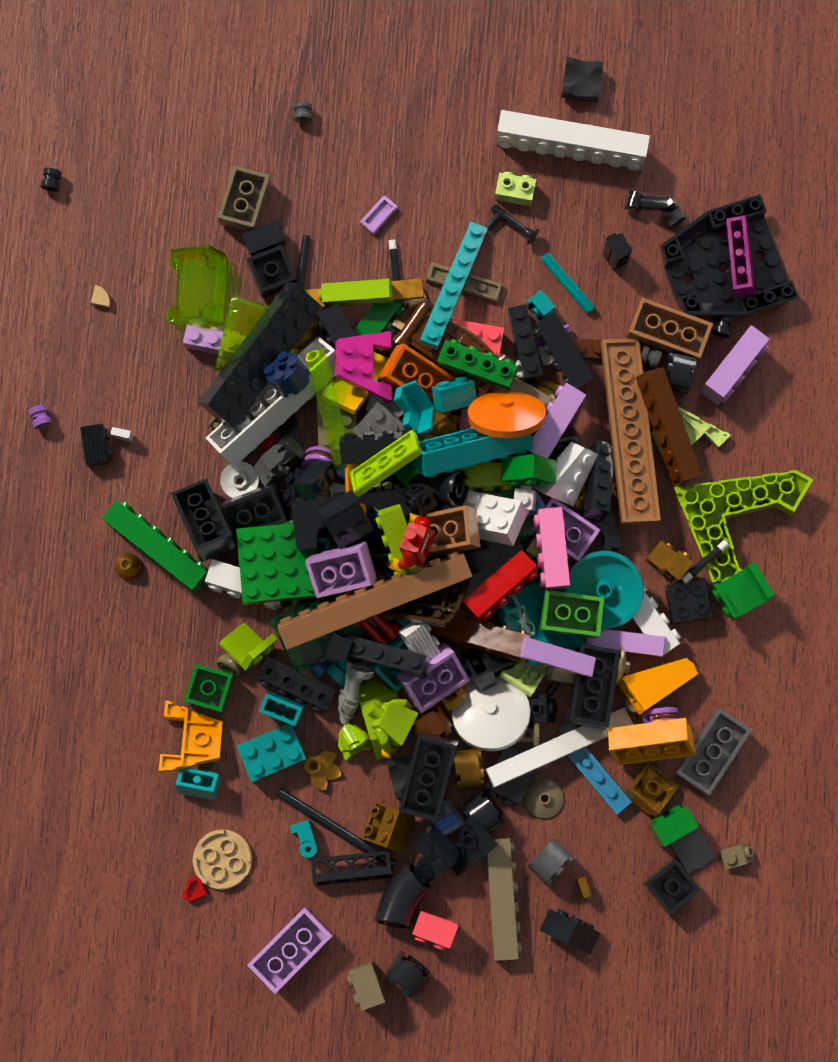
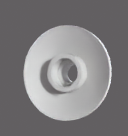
(232, 474)

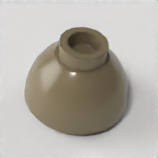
(228, 664)

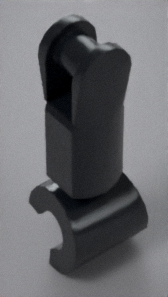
(639, 201)

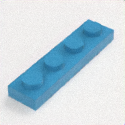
(600, 780)

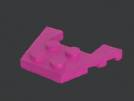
(355, 362)

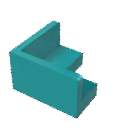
(416, 406)

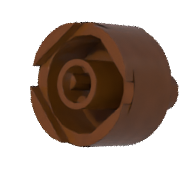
(432, 722)

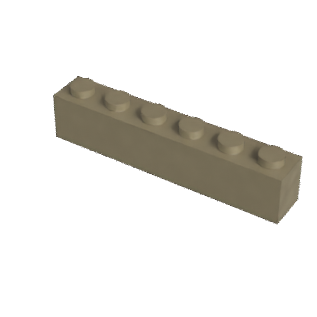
(502, 901)

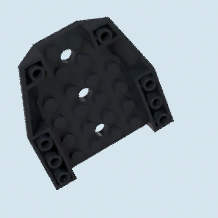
(705, 245)

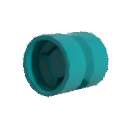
(337, 672)

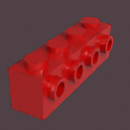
(501, 586)

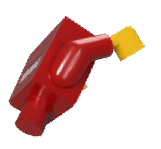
(415, 543)

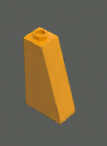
(653, 685)

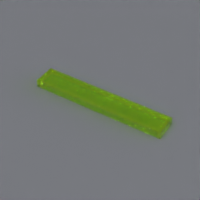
(327, 400)

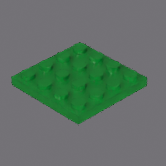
(272, 565)

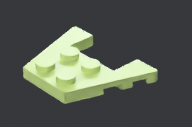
(695, 429)

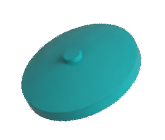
(614, 579)

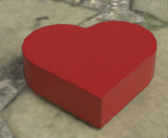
(194, 890)

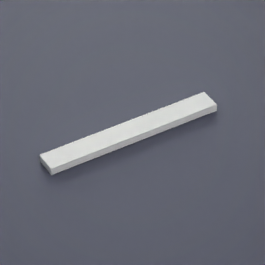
(553, 750)

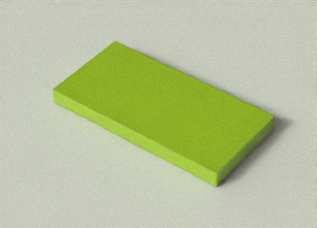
(385, 463)

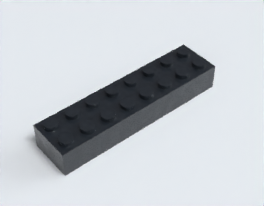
(244, 373)

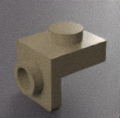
(737, 855)

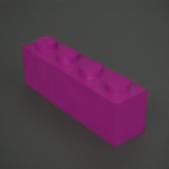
(740, 256)

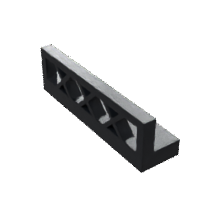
(351, 875)

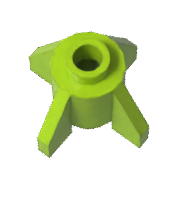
(352, 741)

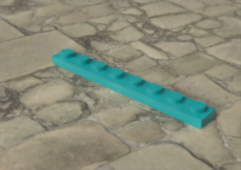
(453, 286)

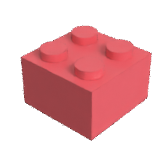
(435, 930)

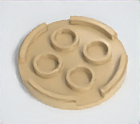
(222, 859)

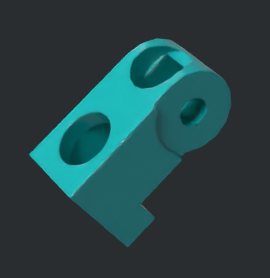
(306, 837)

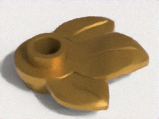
(325, 770)

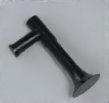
(500, 213)

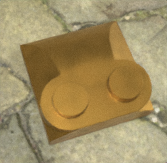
(651, 790)

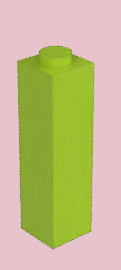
(356, 292)

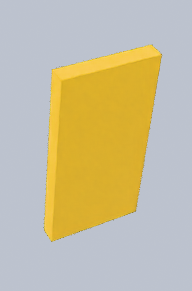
(352, 398)

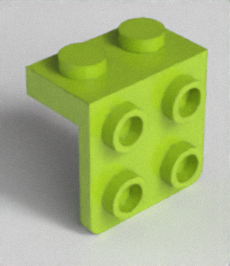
(247, 646)

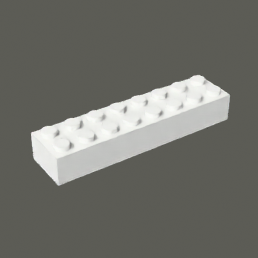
(572, 140)
(265, 414)

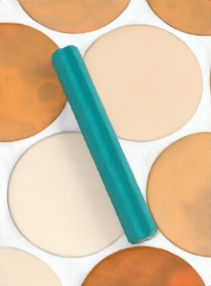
(568, 283)

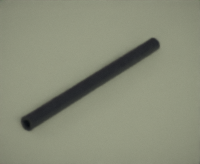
(331, 825)

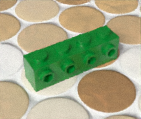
(477, 364)

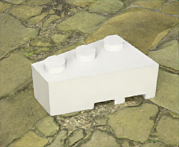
(571, 473)

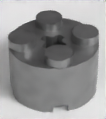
(550, 861)

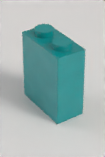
(282, 708)

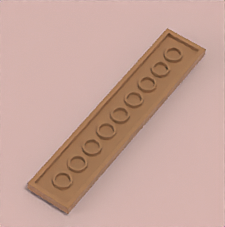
(630, 432)

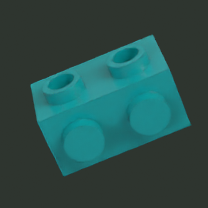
(453, 394)
(198, 783)

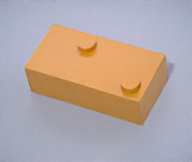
(651, 741)

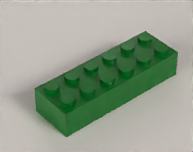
(155, 546)

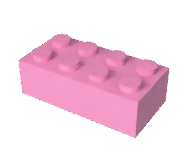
(552, 549)

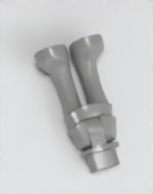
(349, 695)

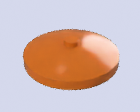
(506, 414)

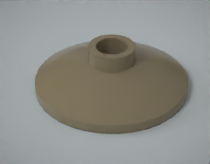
(623, 665)
(533, 798)

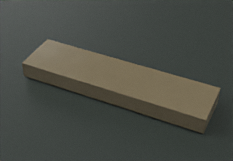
(474, 285)

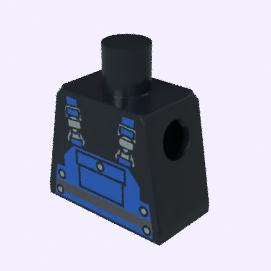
(449, 819)

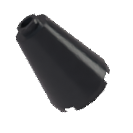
(447, 487)

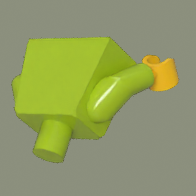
(392, 723)

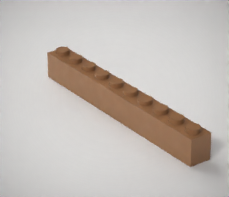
(374, 600)

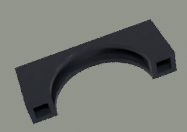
(308, 520)

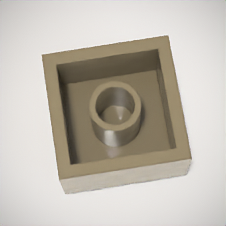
(366, 985)

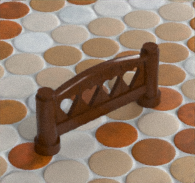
(413, 330)

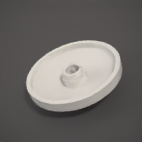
(492, 717)

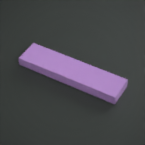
(630, 641)
(557, 657)

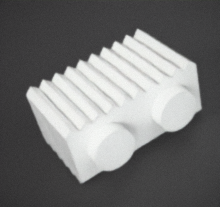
(419, 639)

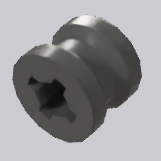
(302, 112)

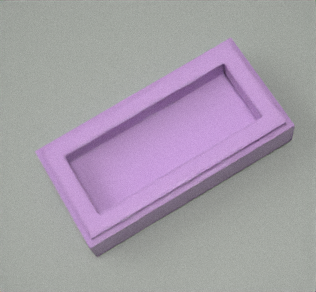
(378, 215)

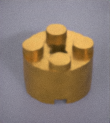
(469, 769)

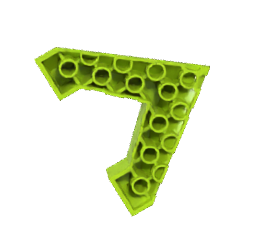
(710, 505)

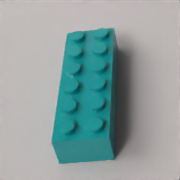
(465, 449)

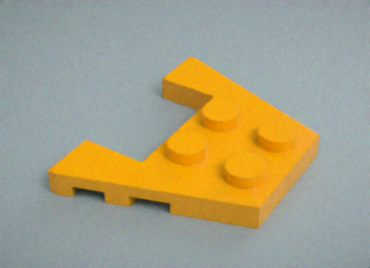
(200, 739)

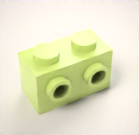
(515, 188)

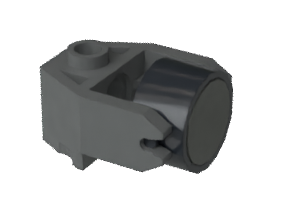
(279, 460)

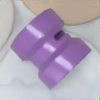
(39, 416)

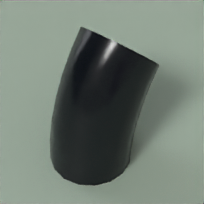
(402, 898)

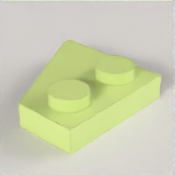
(524, 677)

